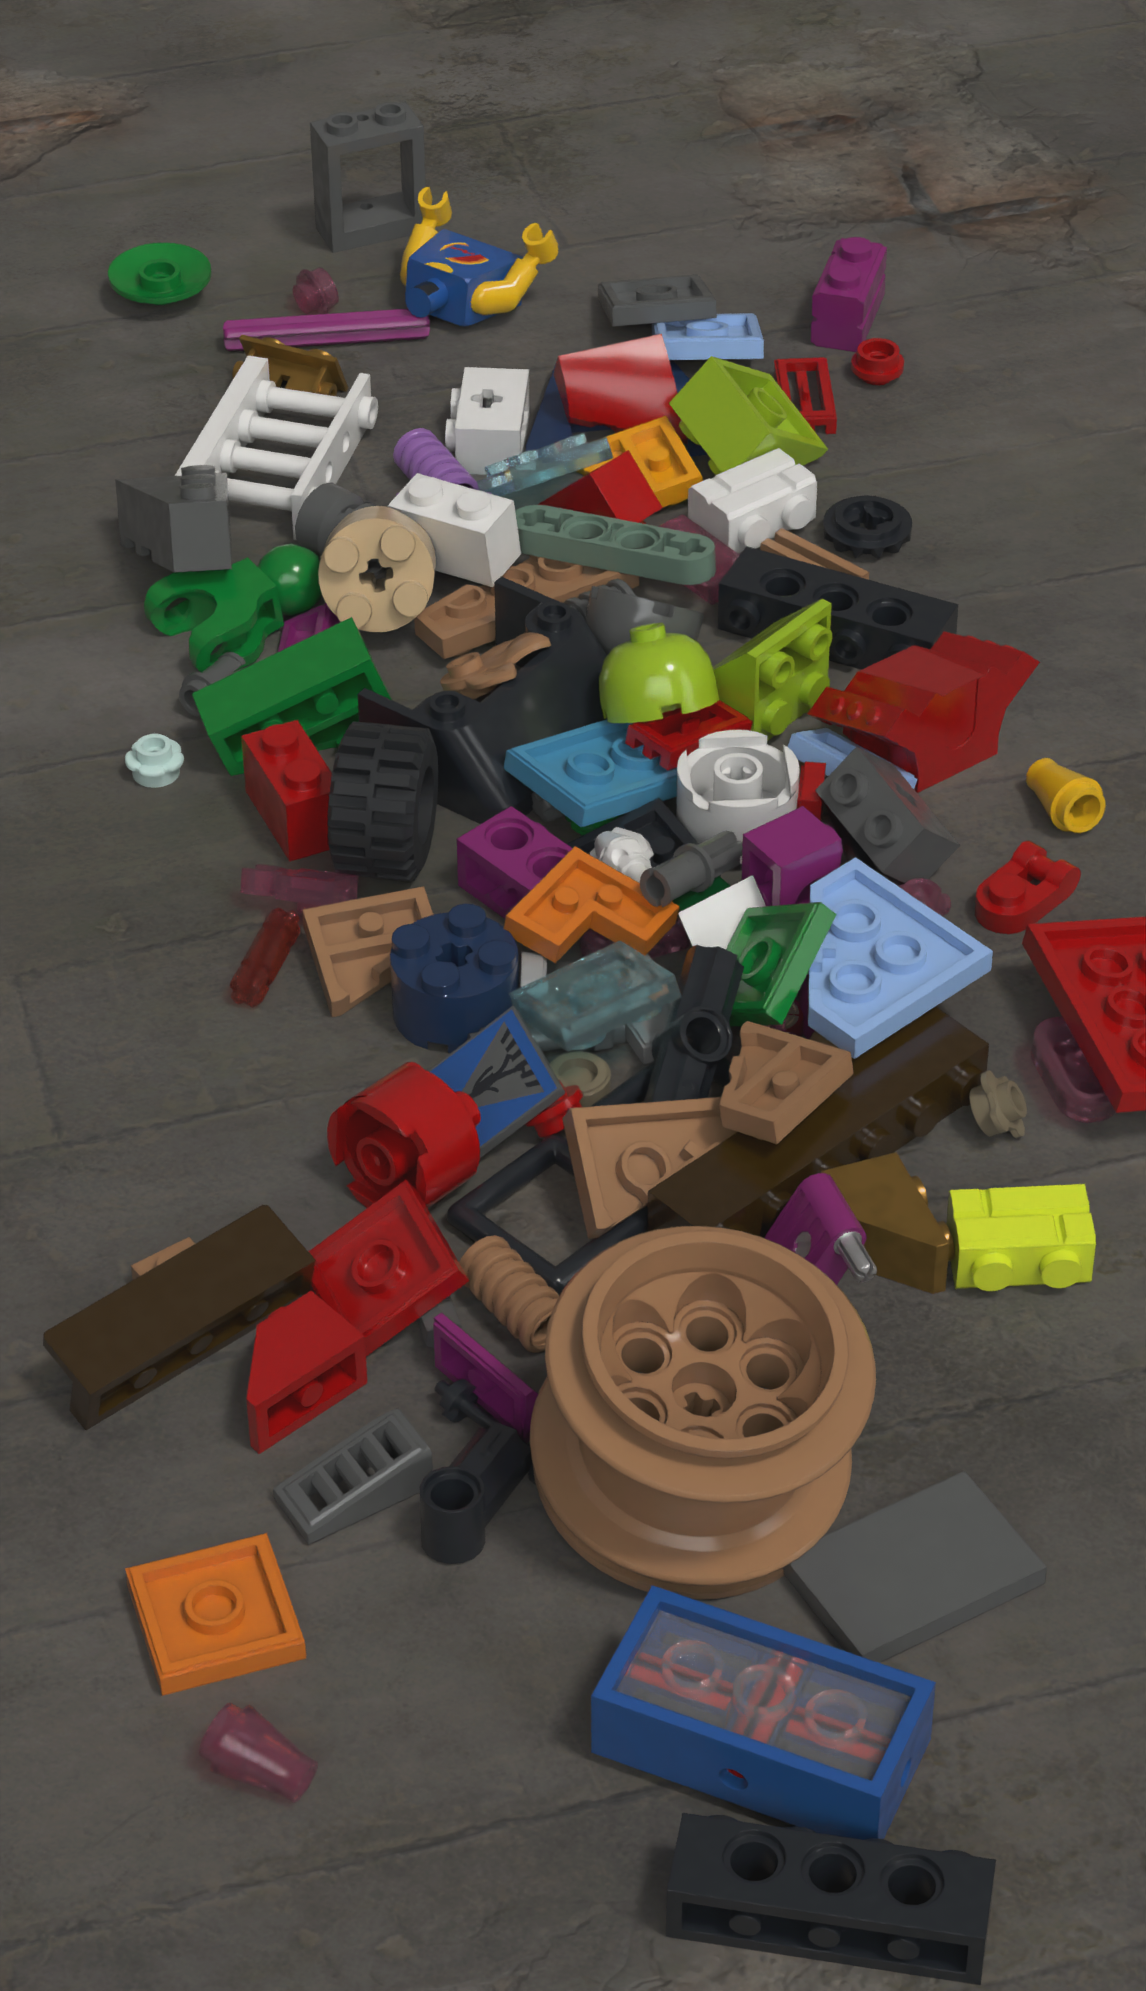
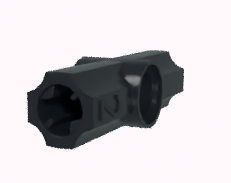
(702, 1013)

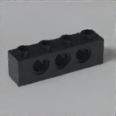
(866, 616)
(796, 1917)

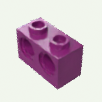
(506, 859)

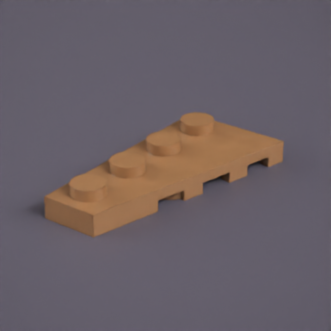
(468, 614)

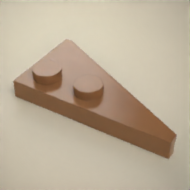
(632, 1148)

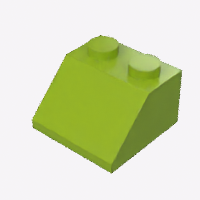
(741, 416)

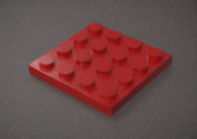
(1100, 989)

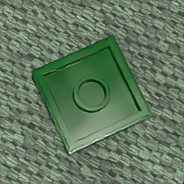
(776, 955)

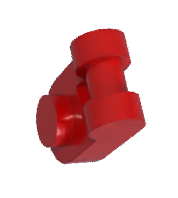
(1010, 901)

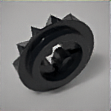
(887, 524)

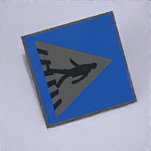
(503, 1076)

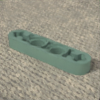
(616, 545)

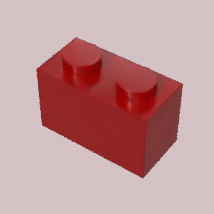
(288, 787)

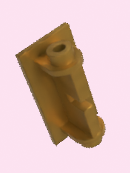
(303, 369)

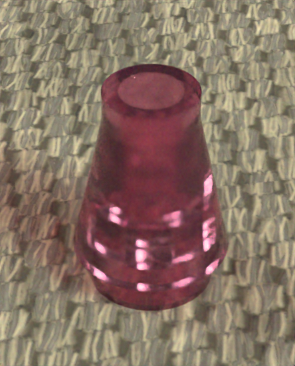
(255, 1752)

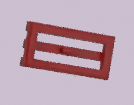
(827, 414)
(680, 732)

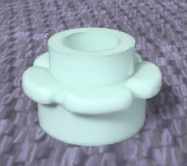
(154, 760)

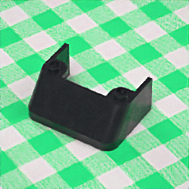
(547, 697)

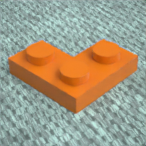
(583, 896)

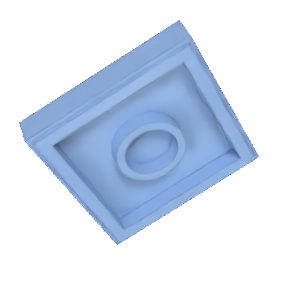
(720, 337)

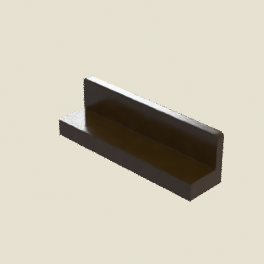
(178, 1313)

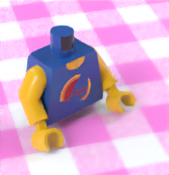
(464, 277)

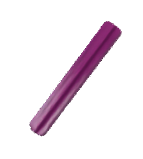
(329, 328)

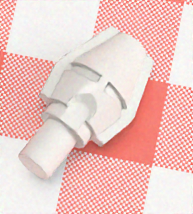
(623, 851)

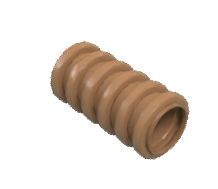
(510, 1290)

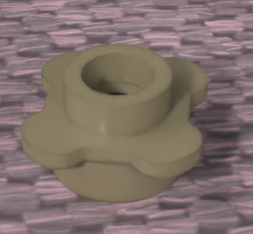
(998, 1105)

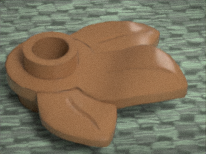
(478, 675)

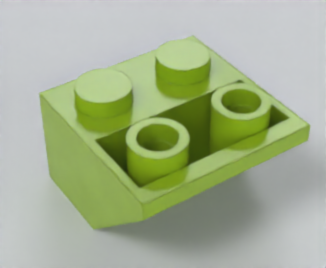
(779, 670)

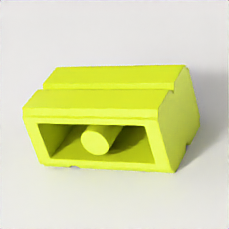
(1021, 1236)

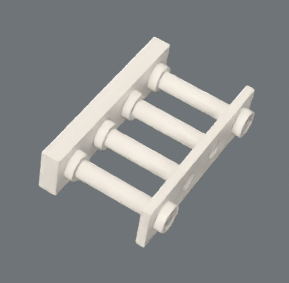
(241, 420)

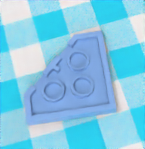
(883, 959)

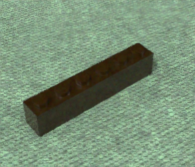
(890, 1099)

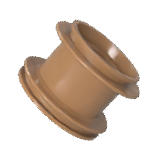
(692, 1465)

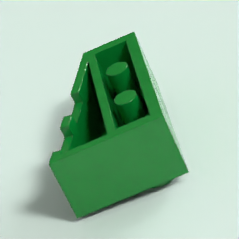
(305, 683)

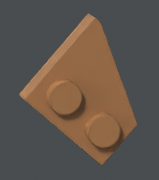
(355, 942)
(779, 1081)

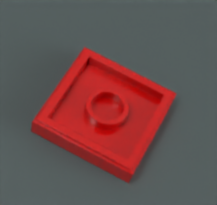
(386, 1266)

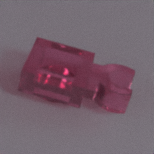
(305, 886)

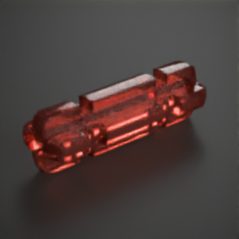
(265, 957)

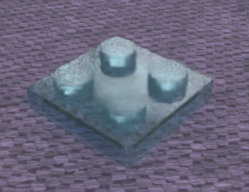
(544, 464)
(596, 996)

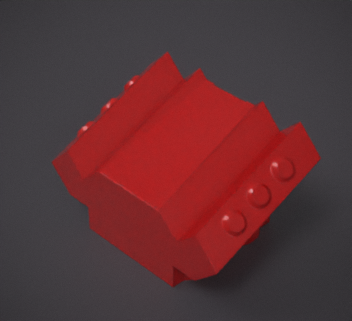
(930, 706)

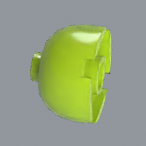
(655, 676)

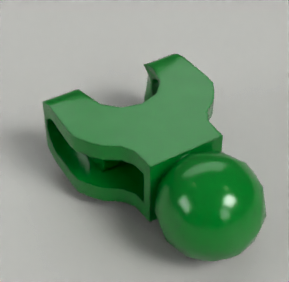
(236, 603)

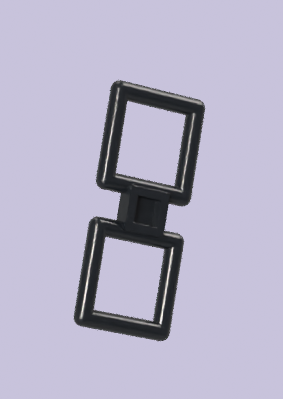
(469, 1211)

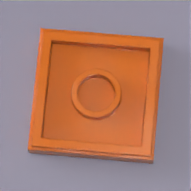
(215, 1614)

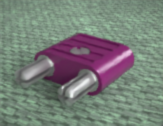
(824, 1230)

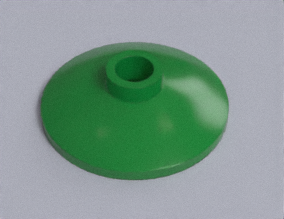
(159, 273)

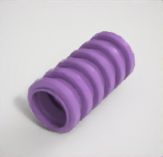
(424, 454)

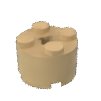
(398, 544)

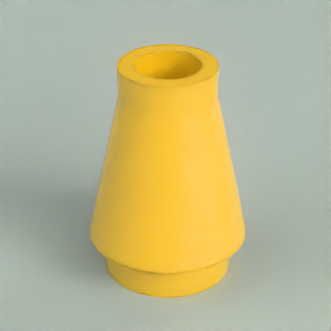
(1069, 798)

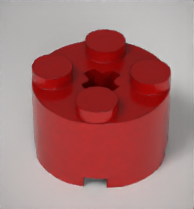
(407, 1130)

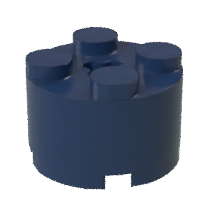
(451, 975)

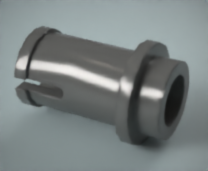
(195, 681)

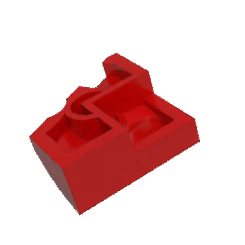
(618, 385)

